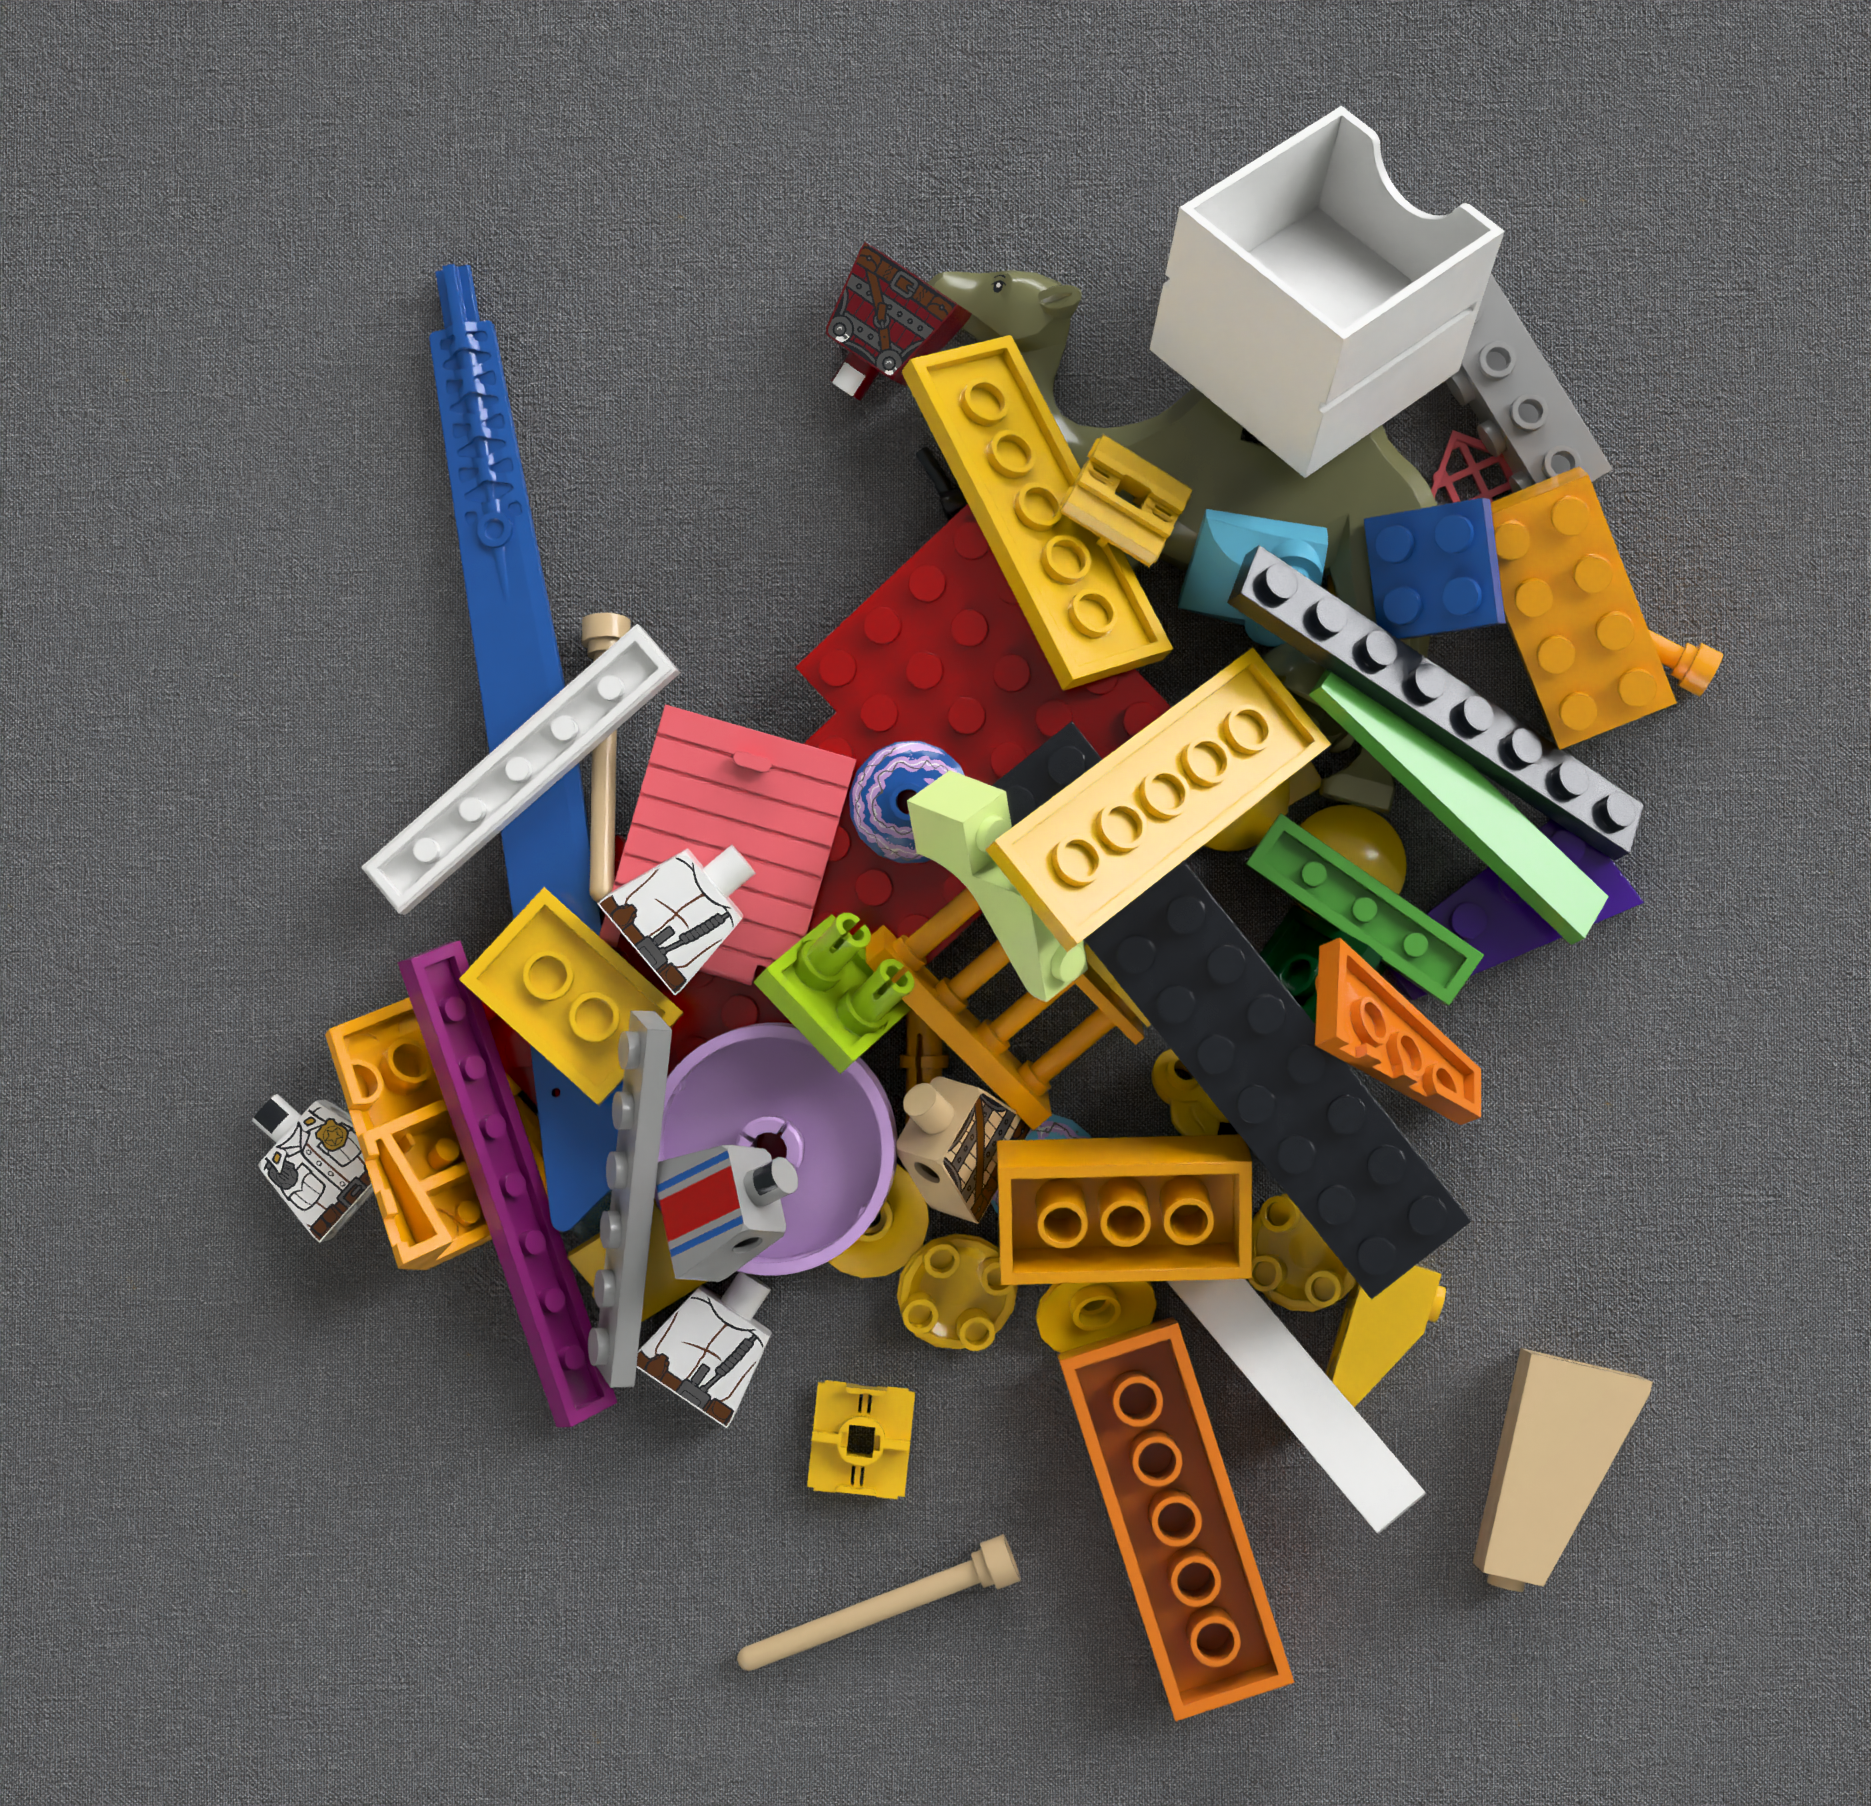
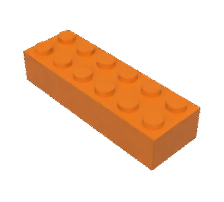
(1175, 1518)

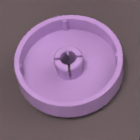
(832, 1123)

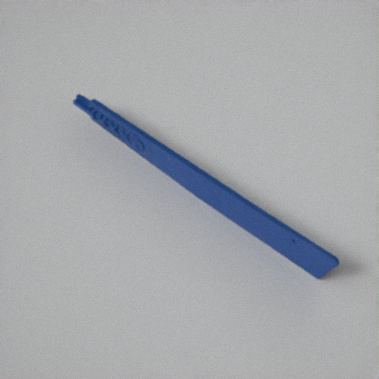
(517, 677)

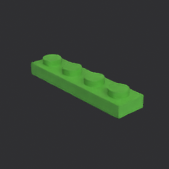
(1364, 909)

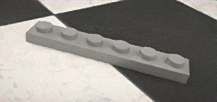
(632, 1177)

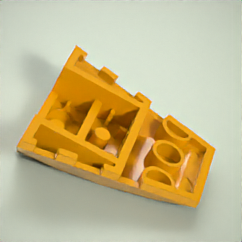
(411, 1137)

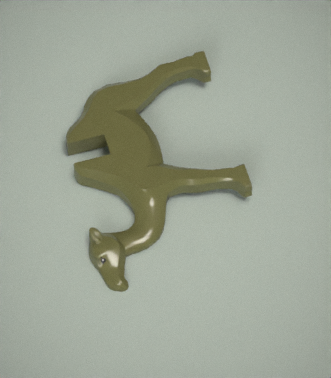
(1227, 474)

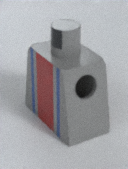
(722, 1208)

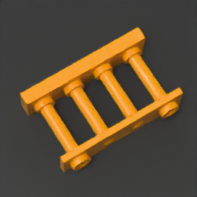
(986, 1044)

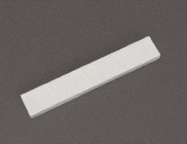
(520, 769)
(1303, 1397)

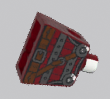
(887, 320)

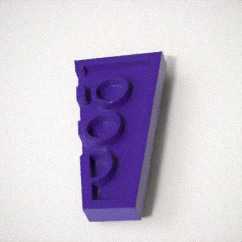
(1502, 924)

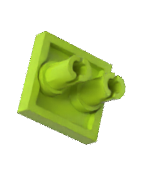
(834, 993)

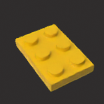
(565, 992)

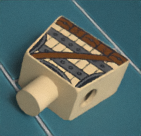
(953, 1144)

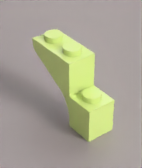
(953, 826)

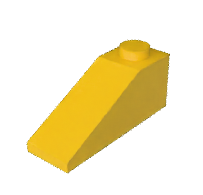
(1382, 1330)

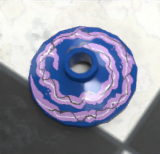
(877, 789)

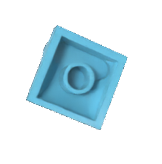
(1220, 553)

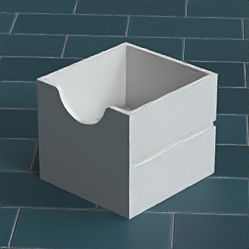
(1319, 293)

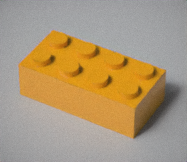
(1574, 611)
(1124, 1209)

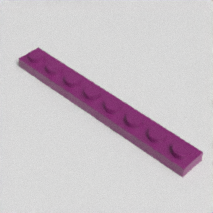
(506, 1182)

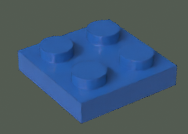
(1435, 569)

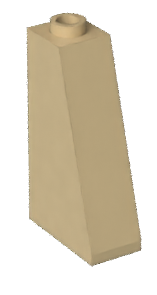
(1550, 1459)

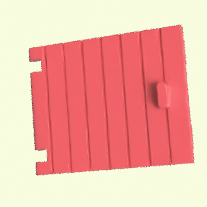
(746, 789)

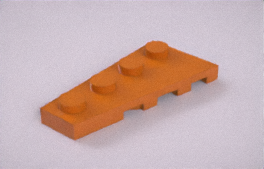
(1388, 1038)

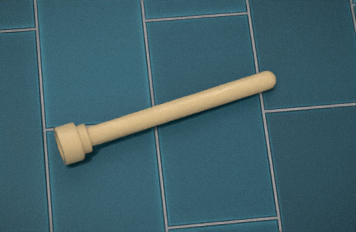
(598, 635)
(988, 1566)

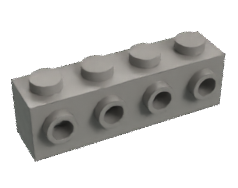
(1521, 400)

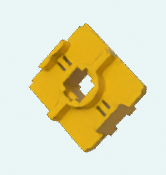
(1132, 529)
(888, 1464)

